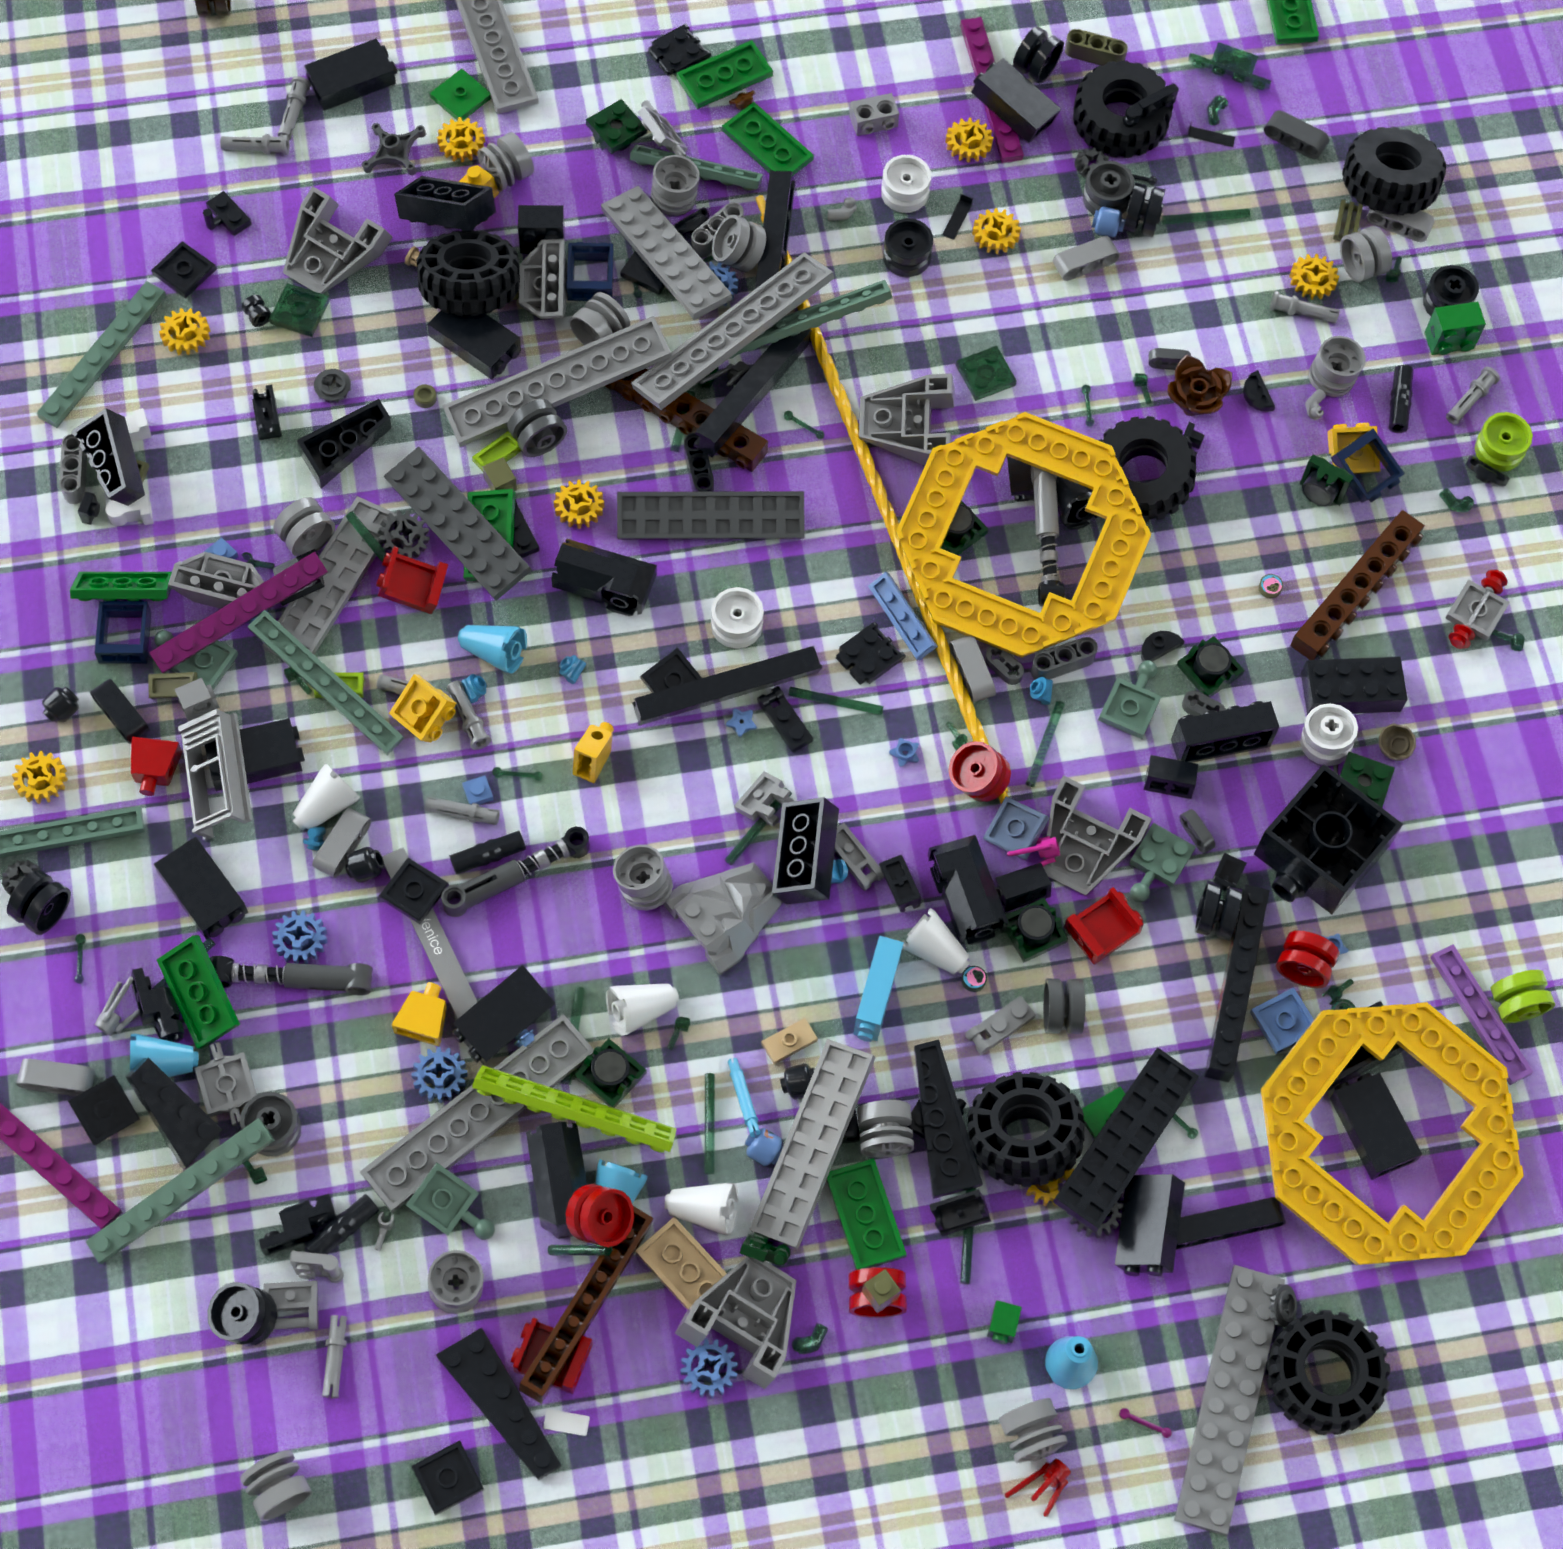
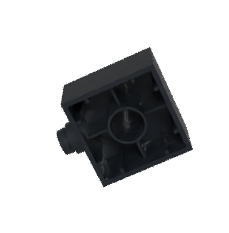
(1326, 840)

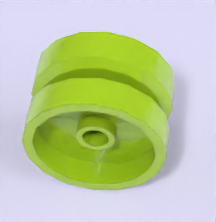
(1503, 441)
(1522, 996)

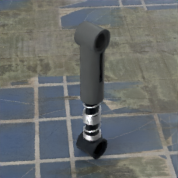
(512, 873)
(353, 978)

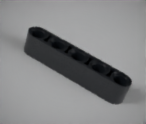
(1229, 1222)

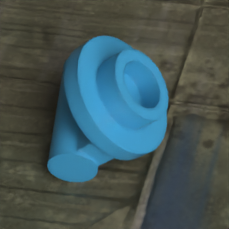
(571, 668)
(474, 687)
(1041, 690)
(315, 838)
(839, 871)

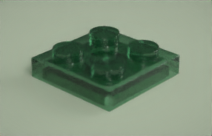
(299, 309)
(986, 373)

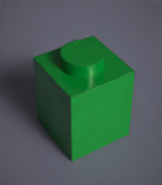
(1004, 1322)

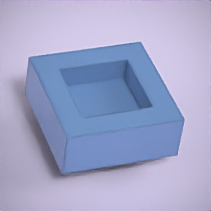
(223, 549)
(477, 791)

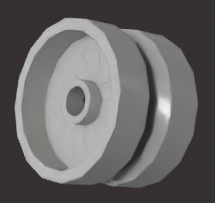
(739, 243)
(1366, 254)
(304, 526)

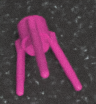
(1047, 848)

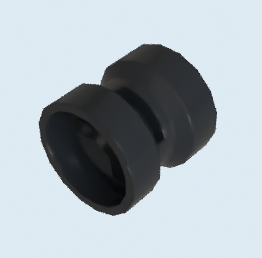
(257, 312)

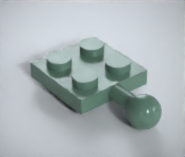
(208, 663)
(1131, 705)
(1160, 857)
(445, 1200)

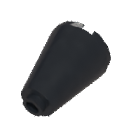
(1072, 503)

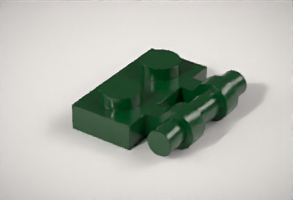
(761, 1249)

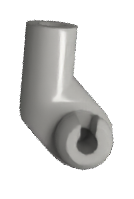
(844, 212)
(1312, 404)

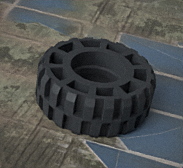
(1104, 129)
(1394, 170)
(468, 272)
(1165, 443)
(1026, 1098)
(1301, 1398)

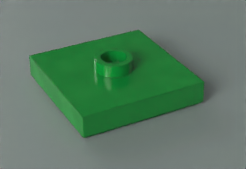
(460, 95)
(1099, 1111)

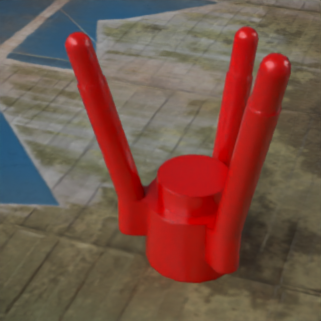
(1054, 1475)

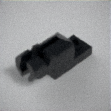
(157, 1007)
(297, 1224)

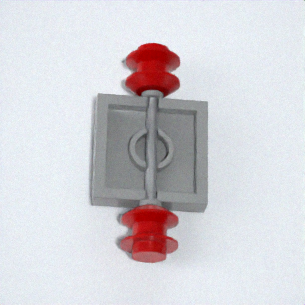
(1477, 609)

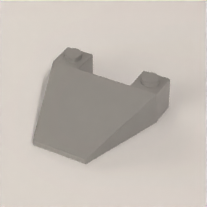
(322, 253)
(901, 416)
(1087, 845)
(751, 1309)

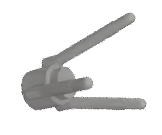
(108, 1020)

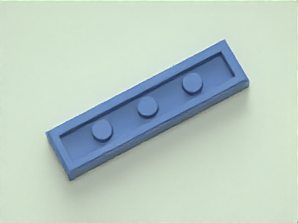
(902, 616)

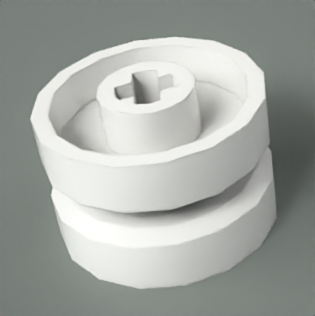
(906, 183)
(737, 617)
(1328, 734)

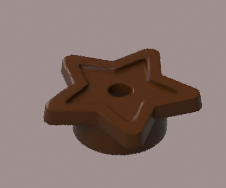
(743, 100)

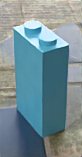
(878, 989)

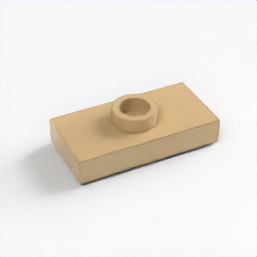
(789, 1041)

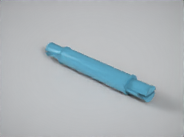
(744, 1097)

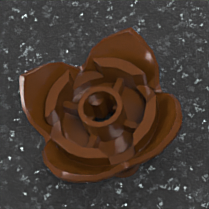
(1192, 376)

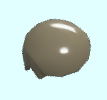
(1397, 742)

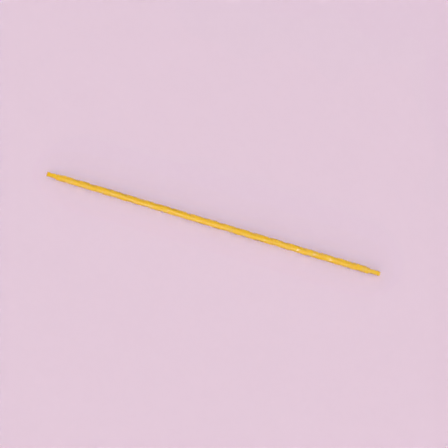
(891, 522)

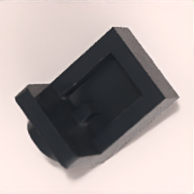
(1229, 871)

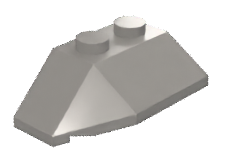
(544, 280)
(213, 579)

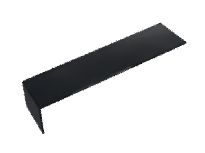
(1211, 136)
(958, 217)

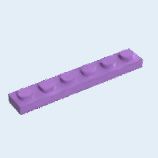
(1481, 1013)

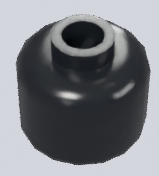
(60, 704)
(364, 864)
(797, 1080)

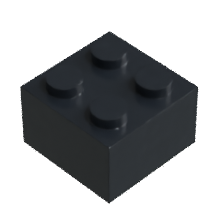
(539, 224)

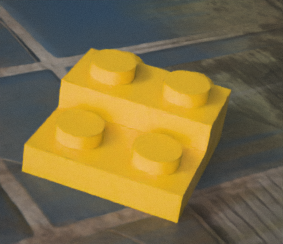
(1362, 460)
(423, 709)

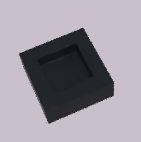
(88, 508)

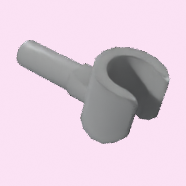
(384, 1227)

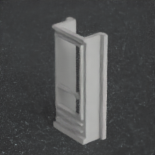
(225, 730)

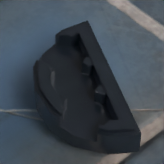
(692, 221)
(1257, 394)
(1486, 473)
(1159, 644)

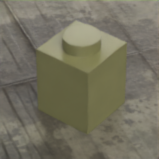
(499, 475)
(881, 1290)

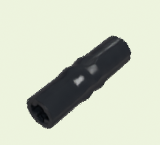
(1401, 398)
(487, 852)
(342, 1226)

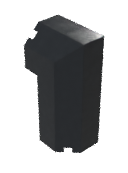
(604, 576)
(967, 890)
(556, 1172)

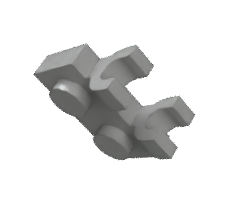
(759, 796)

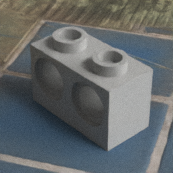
(874, 114)
(196, 699)

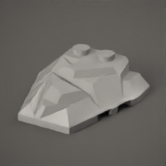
(725, 912)

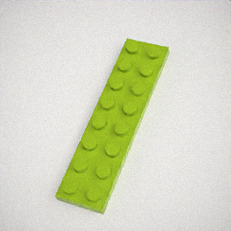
(569, 1106)

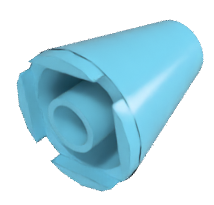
(495, 644)
(169, 1056)
(620, 1178)
(1071, 1362)

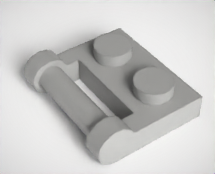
(314, 1264)
(295, 1296)

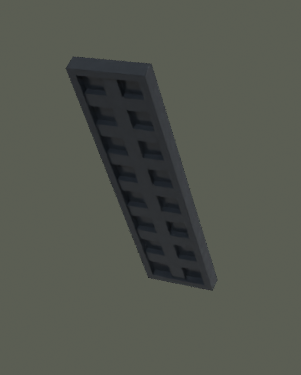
(1126, 1139)

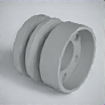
(506, 160)
(675, 185)
(598, 319)
(1337, 366)
(643, 877)
(885, 1128)
(457, 1266)
(1032, 1428)
(275, 1484)

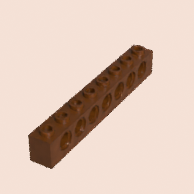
(753, 445)
(1403, 527)
(582, 1312)

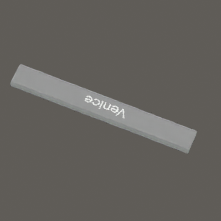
(438, 949)

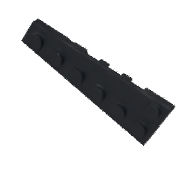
(946, 1138)
(490, 1387)

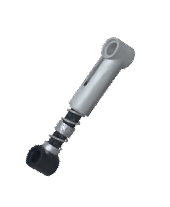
(1047, 530)

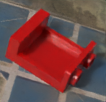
(411, 581)
(1104, 926)
(534, 1338)

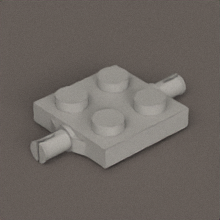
(661, 129)
(225, 1084)

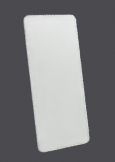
(566, 1422)

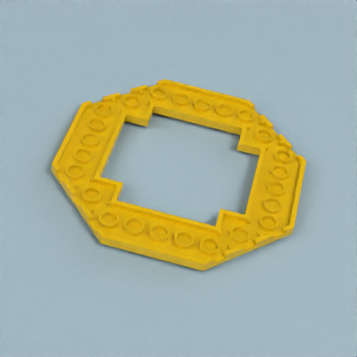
(990, 616)
(1331, 1208)

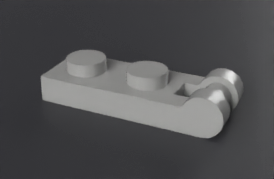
(856, 857)
(1001, 1024)

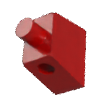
(153, 762)

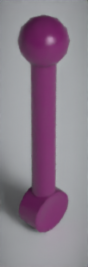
(1125, 1414)

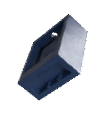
(589, 252)
(1384, 456)
(122, 653)

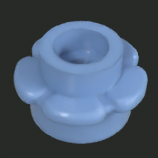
(524, 1038)

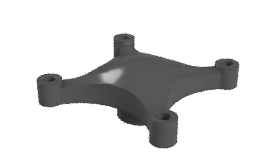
(394, 149)

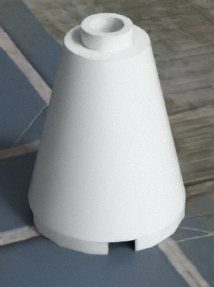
(324, 799)
(936, 944)
(639, 1004)
(705, 1206)

